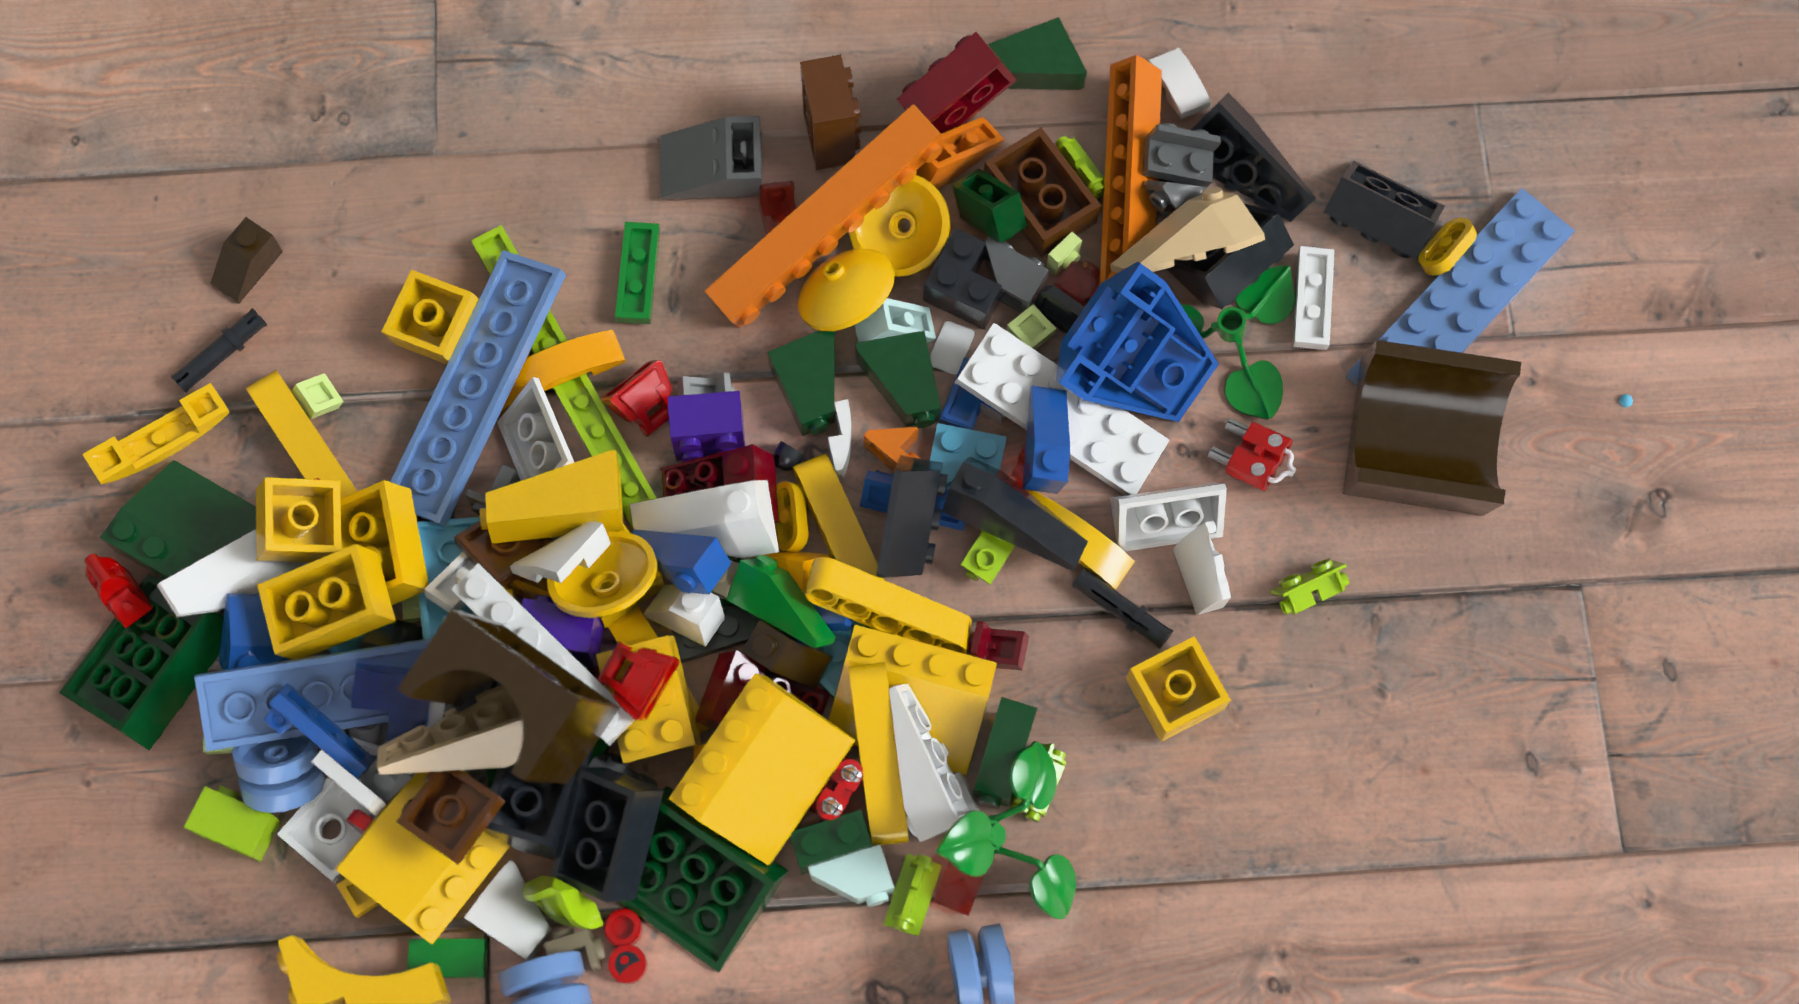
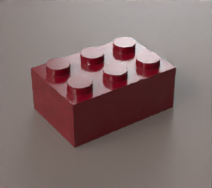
(958, 84)

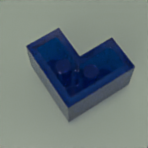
(377, 690)

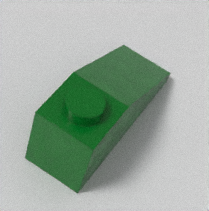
(777, 599)

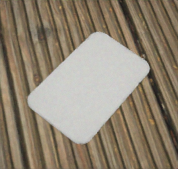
(951, 347)

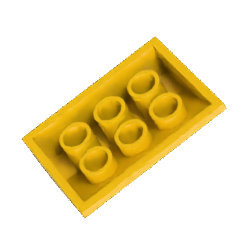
(945, 682)
(762, 768)
(411, 876)

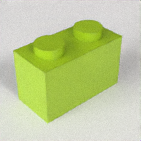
(231, 823)

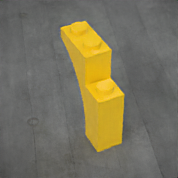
(320, 983)

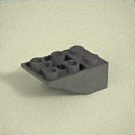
(712, 159)

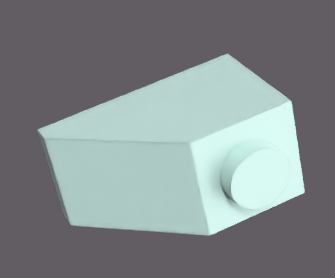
(896, 319)
(856, 876)

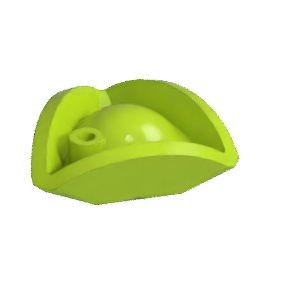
(562, 902)

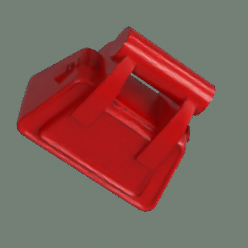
(640, 393)
(116, 589)
(642, 681)

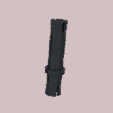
(219, 350)
(1122, 608)

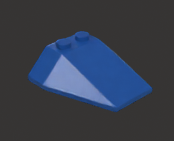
(1135, 348)

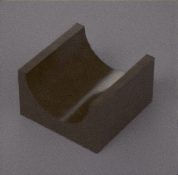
(1428, 427)
(556, 708)

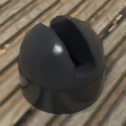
(786, 456)

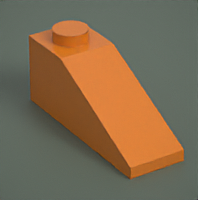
(962, 150)

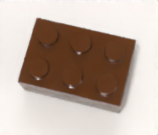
(830, 111)
(1049, 189)

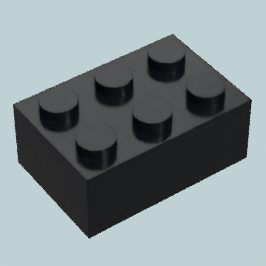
(606, 834)

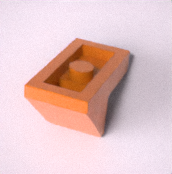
(890, 444)

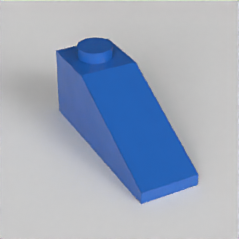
(1047, 441)
(688, 560)

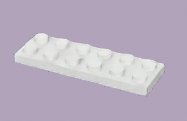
(1102, 437)

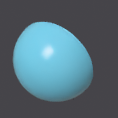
(1625, 400)

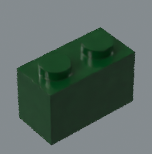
(989, 205)
(830, 840)

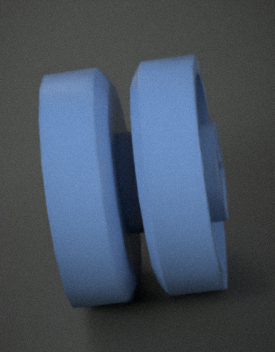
(278, 774)
(986, 969)
(547, 980)

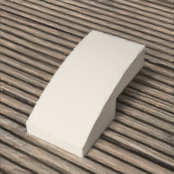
(1181, 83)
(840, 445)

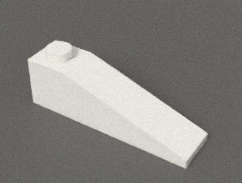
(733, 513)
(228, 570)
(930, 789)

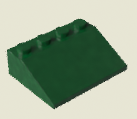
(178, 521)
(145, 671)
(701, 886)

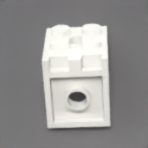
(335, 802)

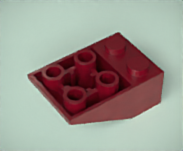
(722, 469)
(731, 676)

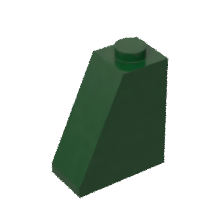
(1042, 58)
(903, 376)
(807, 379)
(1005, 742)

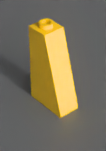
(557, 501)

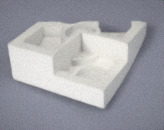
(563, 555)
(1203, 569)
(509, 916)

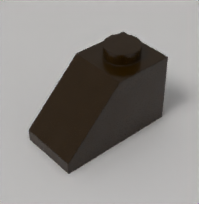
(244, 259)
(787, 655)

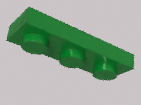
(637, 273)

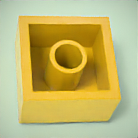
(429, 316)
(297, 519)
(1177, 688)

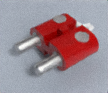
(1257, 456)
(837, 790)

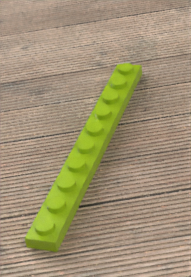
(578, 394)

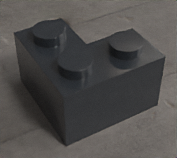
(957, 286)

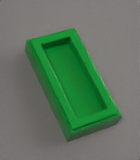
(454, 956)

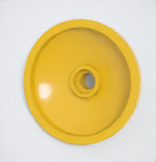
(928, 232)
(845, 289)
(611, 582)

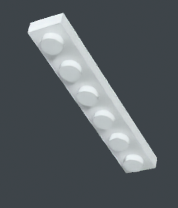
(494, 603)

